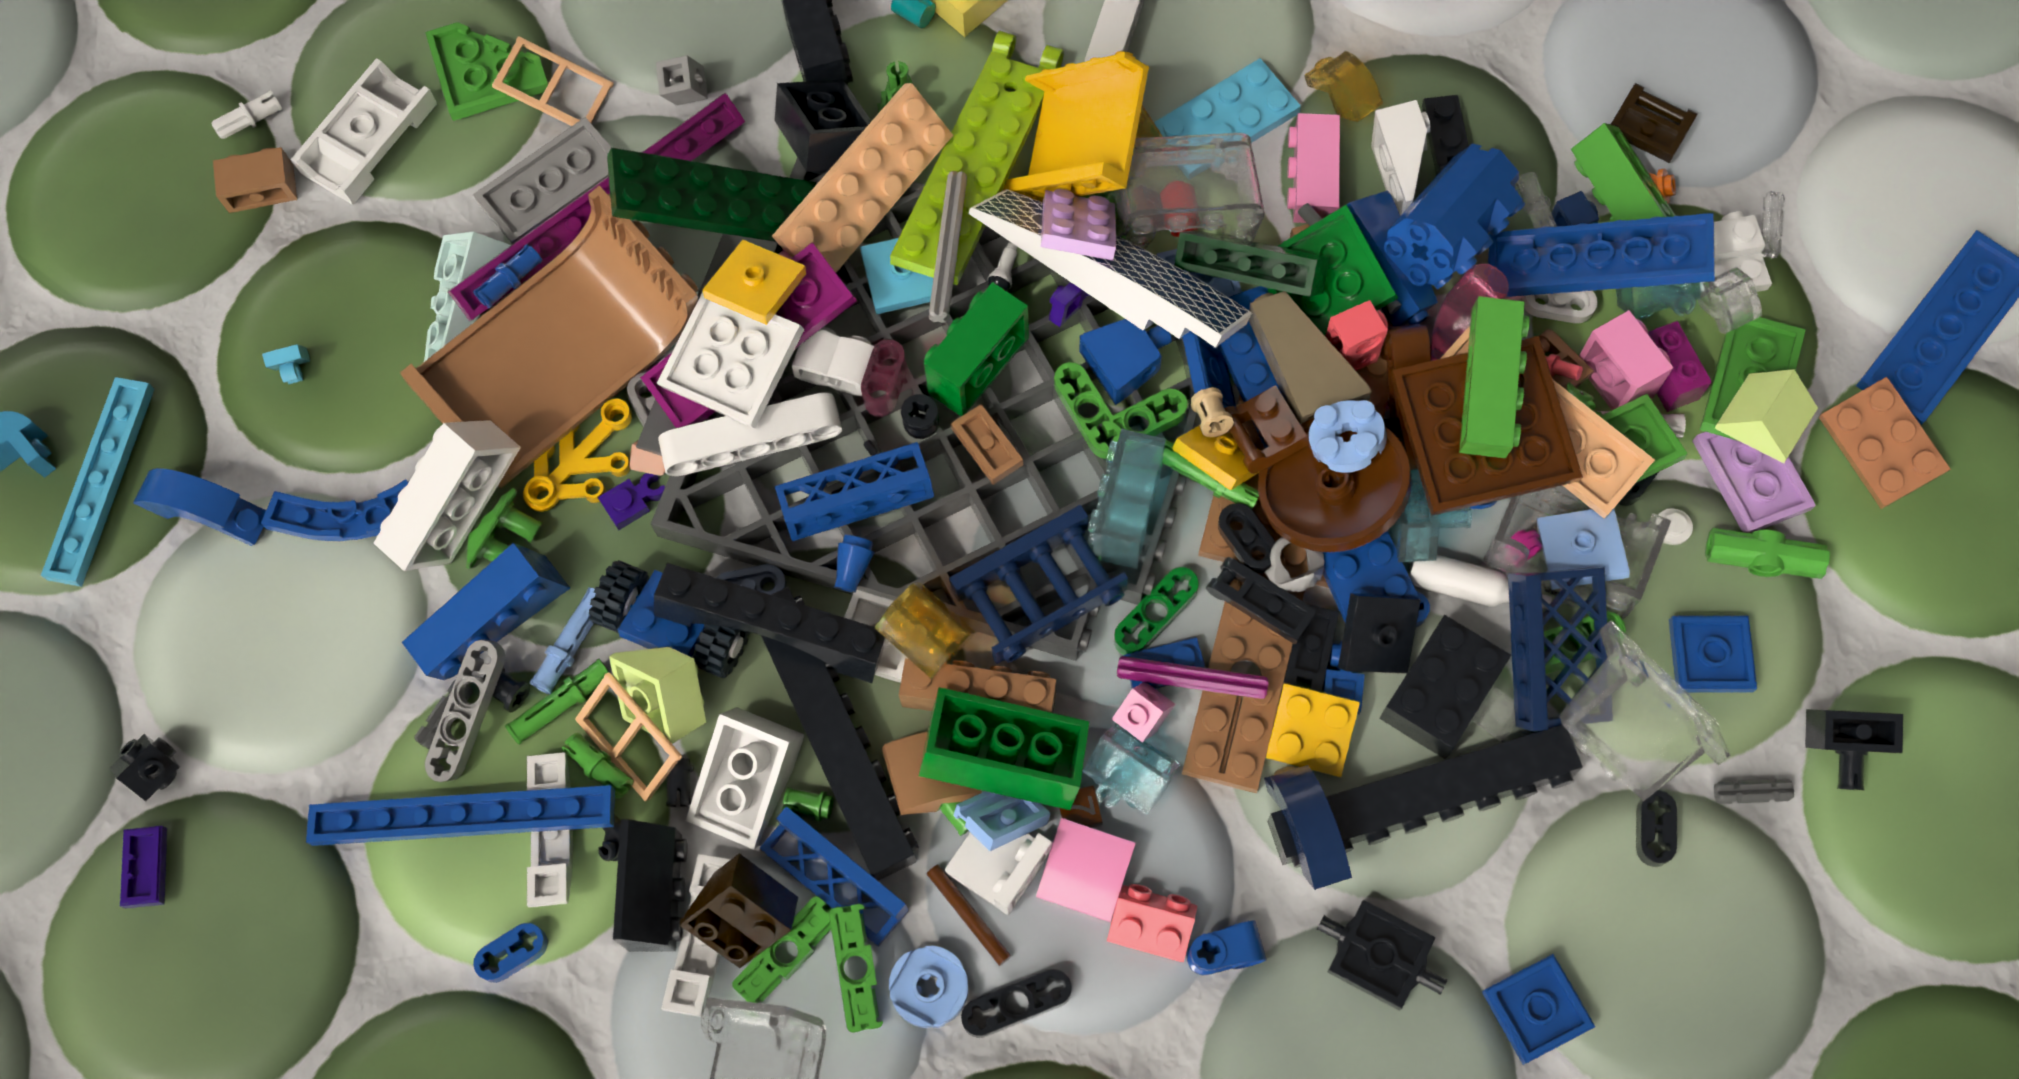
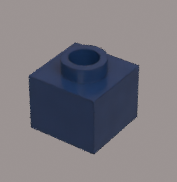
(1575, 210)

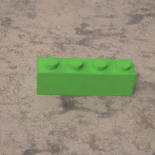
(1619, 176)
(1493, 377)

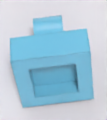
(287, 362)

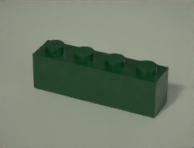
(1252, 262)

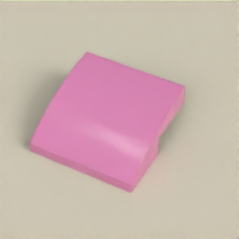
(1085, 870)

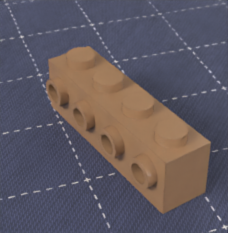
(999, 683)

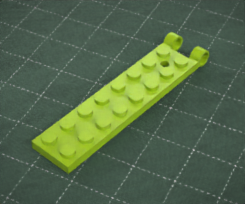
(983, 147)

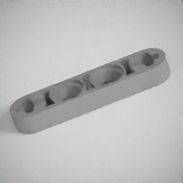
(470, 713)

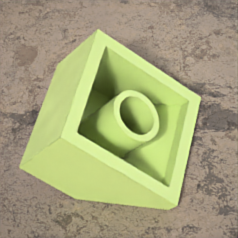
(663, 687)

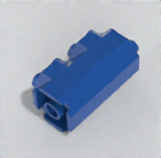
(1455, 216)

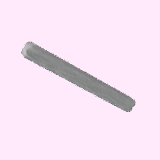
(947, 247)

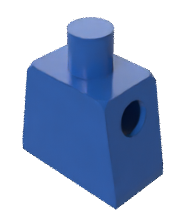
(1123, 356)

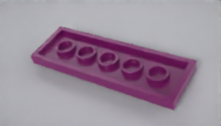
(811, 304)

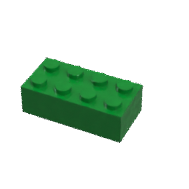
(1004, 748)

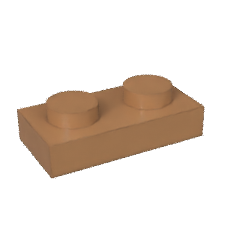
(987, 444)

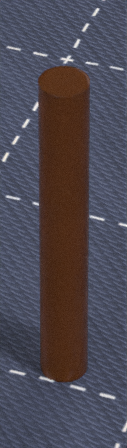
(968, 915)

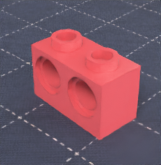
(1358, 334)

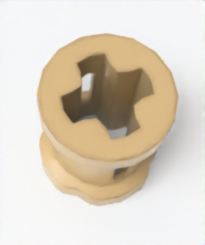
(1211, 412)

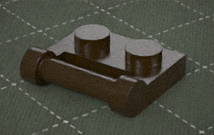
(1650, 130)

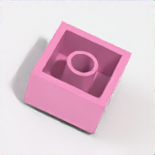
(1625, 361)

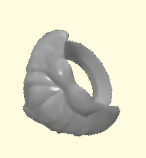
(1280, 576)

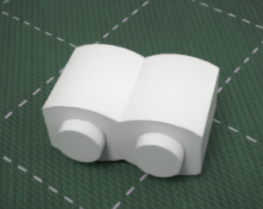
(833, 361)

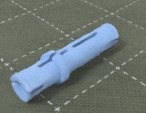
(562, 652)

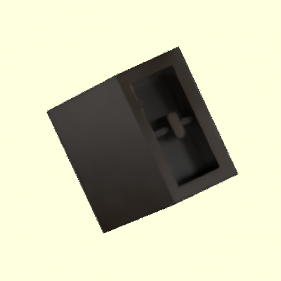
(741, 911)

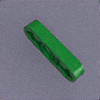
(1167, 586)

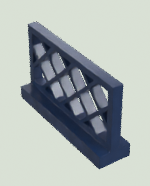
(1529, 640)

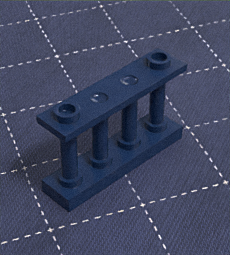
(1037, 547)

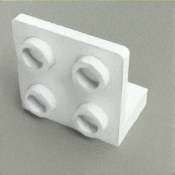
(1002, 873)

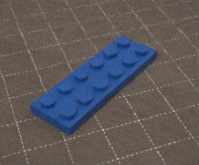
(1948, 325)

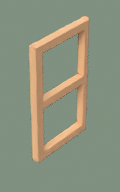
(542, 103)
(641, 719)

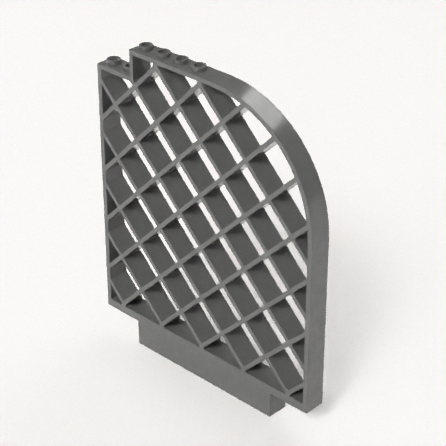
(684, 496)

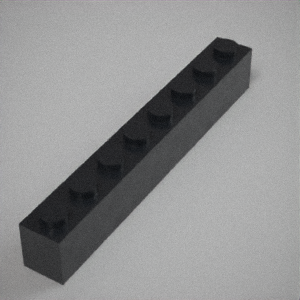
(843, 756)
(1443, 790)

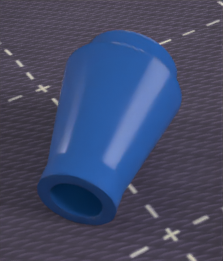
(852, 561)

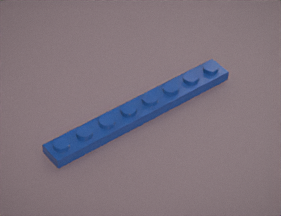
(461, 815)

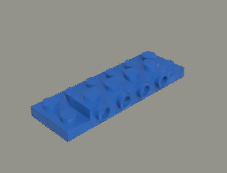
(1606, 255)

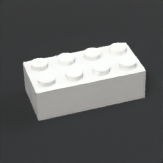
(446, 494)

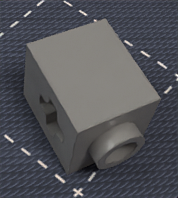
(681, 80)

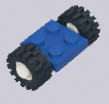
(627, 607)

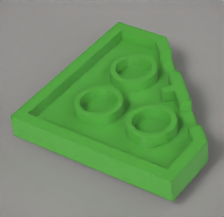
(470, 64)

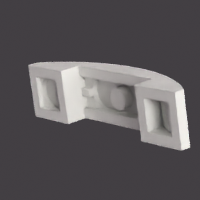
(550, 850)
(696, 962)

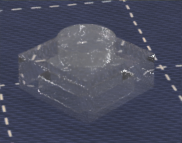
(1496, 714)

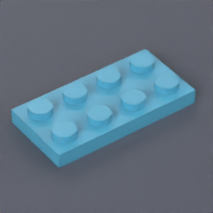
(1244, 103)

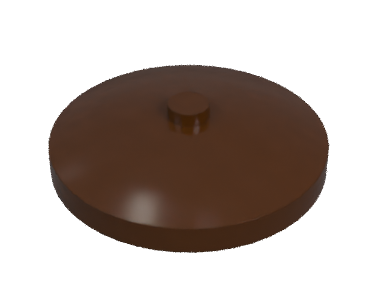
(1332, 508)

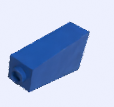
(1375, 216)

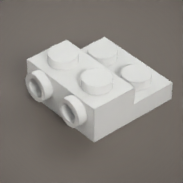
(1740, 245)

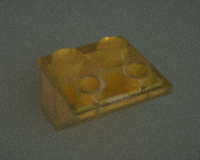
(924, 629)

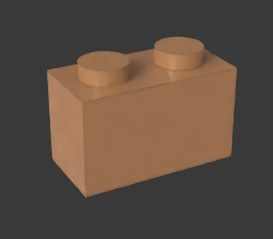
(254, 179)

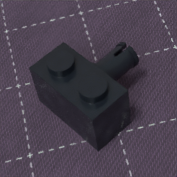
(1852, 737)

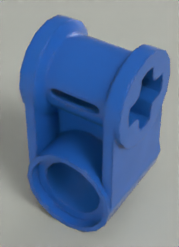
(1233, 947)

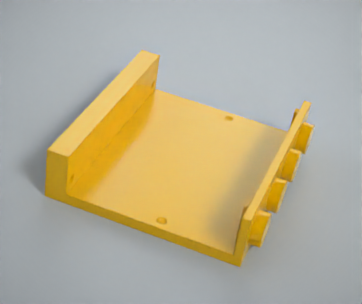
(1085, 127)

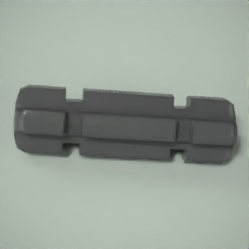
(426, 734)
(1753, 791)

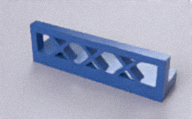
(858, 502)
(838, 861)

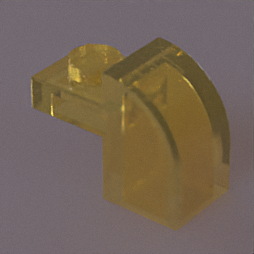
(1348, 85)

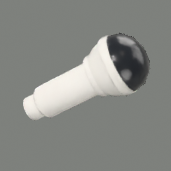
(1002, 274)

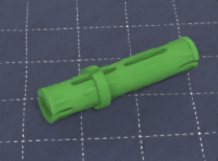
(1241, 494)
(557, 702)

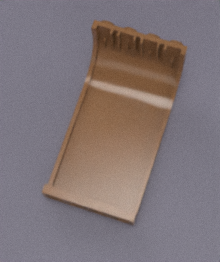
(562, 338)

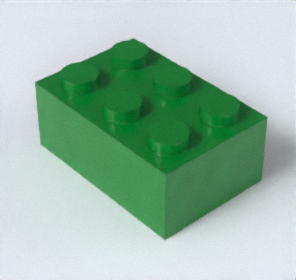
(976, 348)

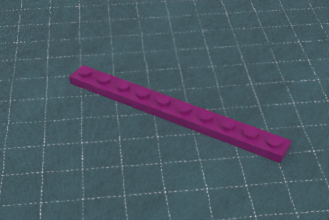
(560, 230)

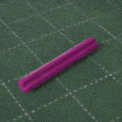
(1192, 677)

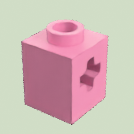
(1143, 711)

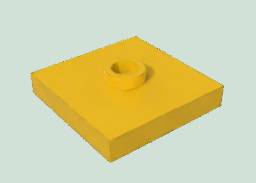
(754, 282)
(1214, 456)

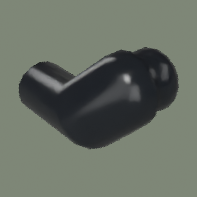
(610, 847)

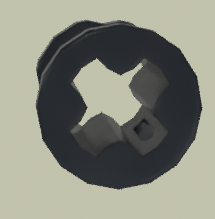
(510, 691)

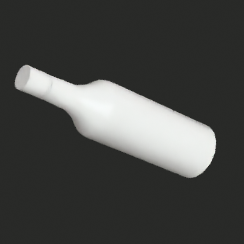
(1462, 581)

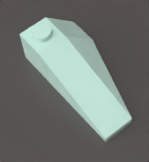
(457, 259)

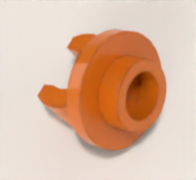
(1665, 183)

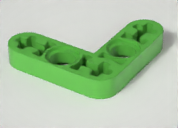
(1114, 423)

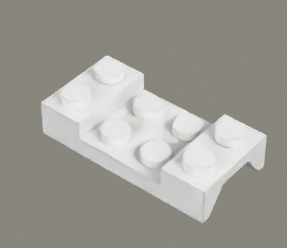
(362, 131)

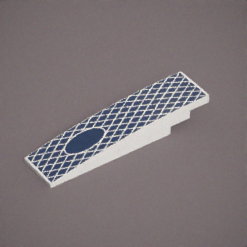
(1132, 285)

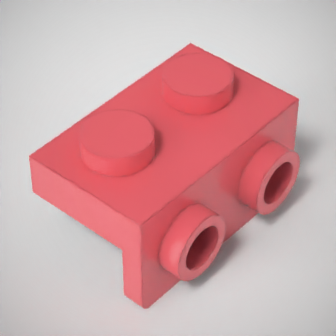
(1152, 922)

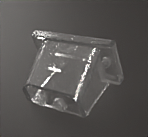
(1640, 719)

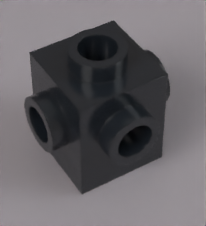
(146, 766)

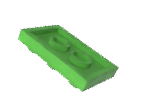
(1647, 429)

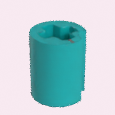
(915, 11)

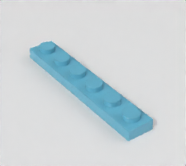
(97, 482)

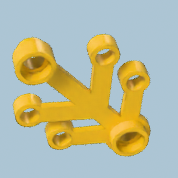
(576, 461)

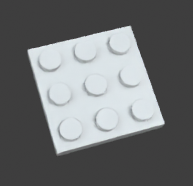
(730, 360)

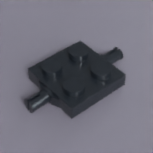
(1381, 955)

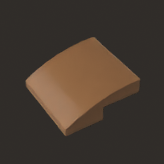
(914, 792)

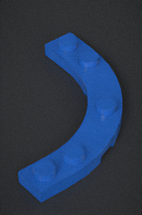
(330, 519)

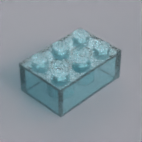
(1126, 498)

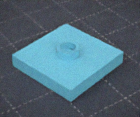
(891, 285)

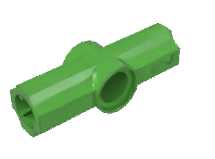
(1767, 553)

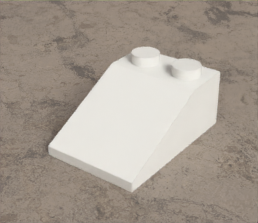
(1399, 149)
(743, 776)

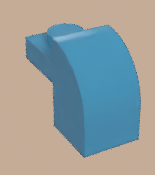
(23, 439)

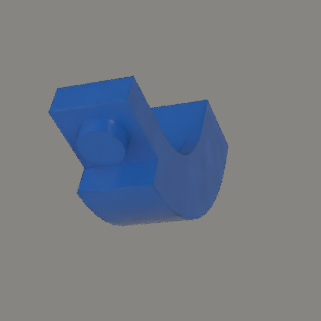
(202, 501)

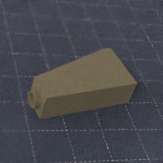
(1302, 358)

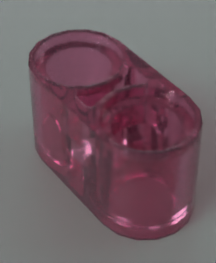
(884, 377)

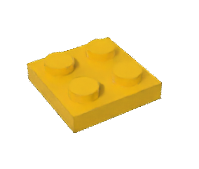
(1312, 729)

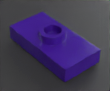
(143, 867)

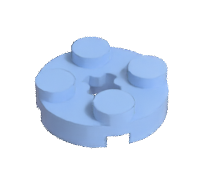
(1342, 417)
(906, 993)

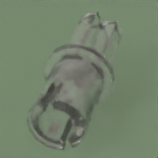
(1536, 203)

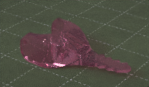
(1456, 308)

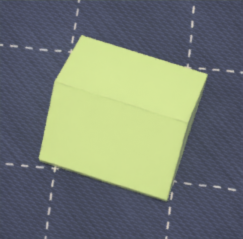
(1769, 413)

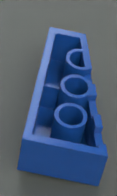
(485, 609)

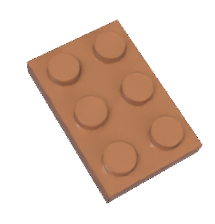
(1884, 443)

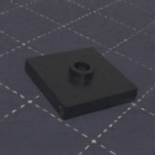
(1379, 633)

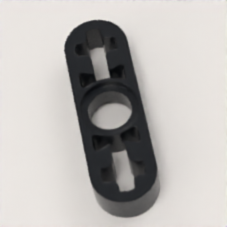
(985, 1006)

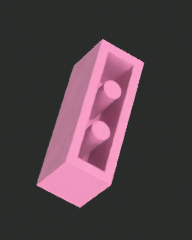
(1314, 164)

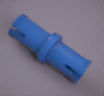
(507, 276)

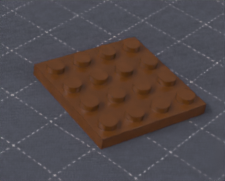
(1433, 411)

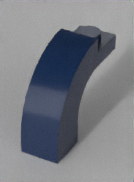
(1311, 825)

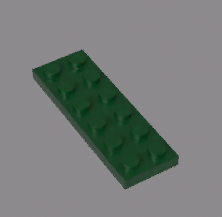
(701, 195)

